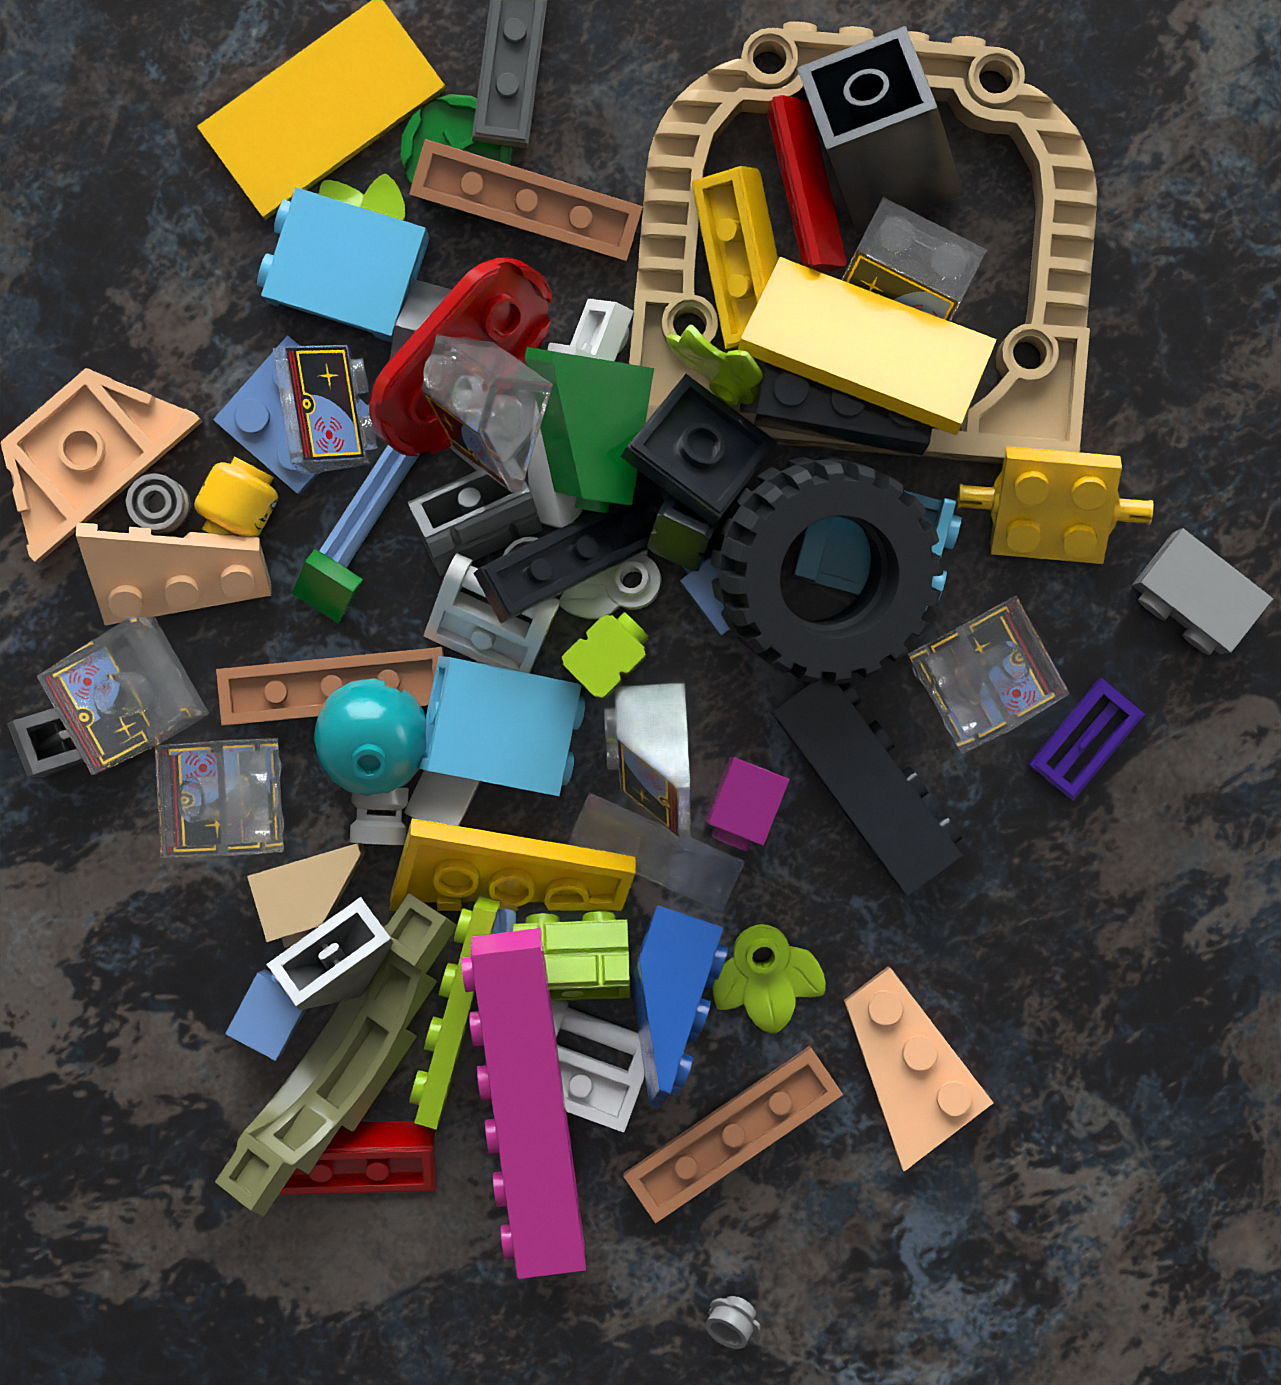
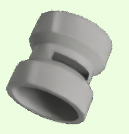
(168, 506)
(379, 827)

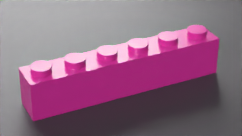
(527, 1103)

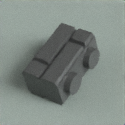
(472, 518)

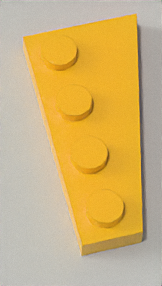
(463, 863)

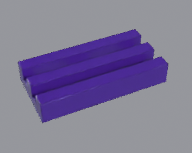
(1055, 775)

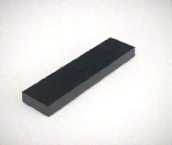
(570, 555)

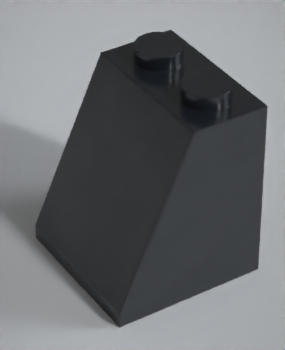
(881, 127)

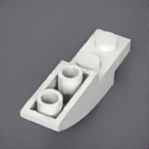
(599, 335)

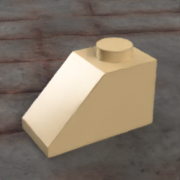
(303, 893)

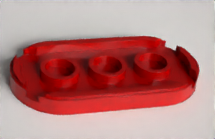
(492, 303)

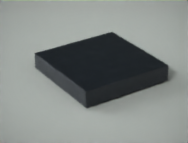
(699, 449)

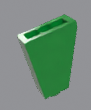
(589, 423)

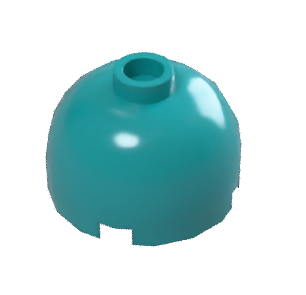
(370, 737)

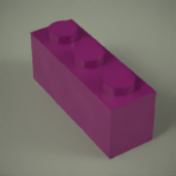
(745, 803)

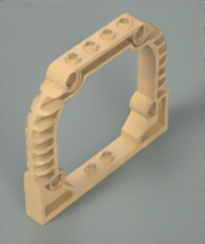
(1028, 405)

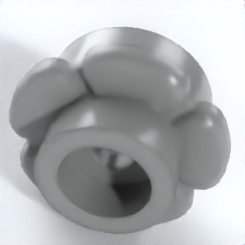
(732, 1322)

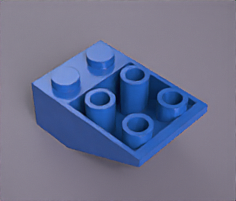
(667, 986)

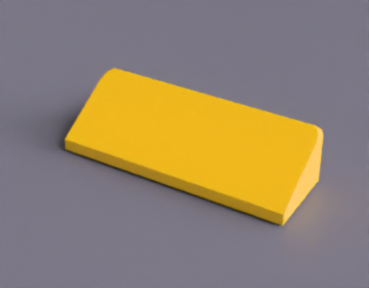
(736, 244)

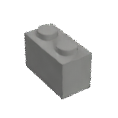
(1200, 594)

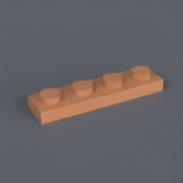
(525, 200)
(302, 687)
(732, 1134)

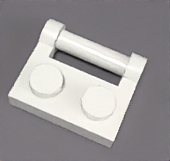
(474, 628)
(590, 1085)

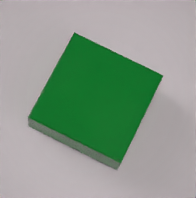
(326, 586)

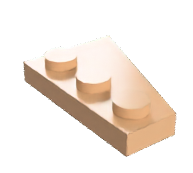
(169, 575)
(914, 1070)

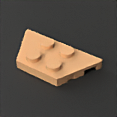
(85, 453)

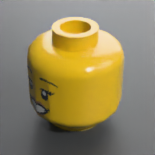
(236, 499)

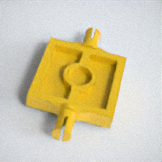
(1055, 504)

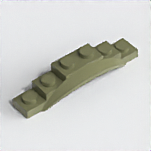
(343, 1065)

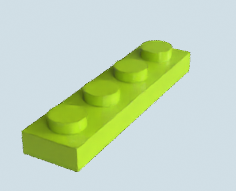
(447, 1034)

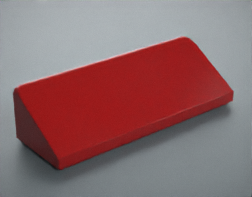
(806, 184)
(371, 1160)

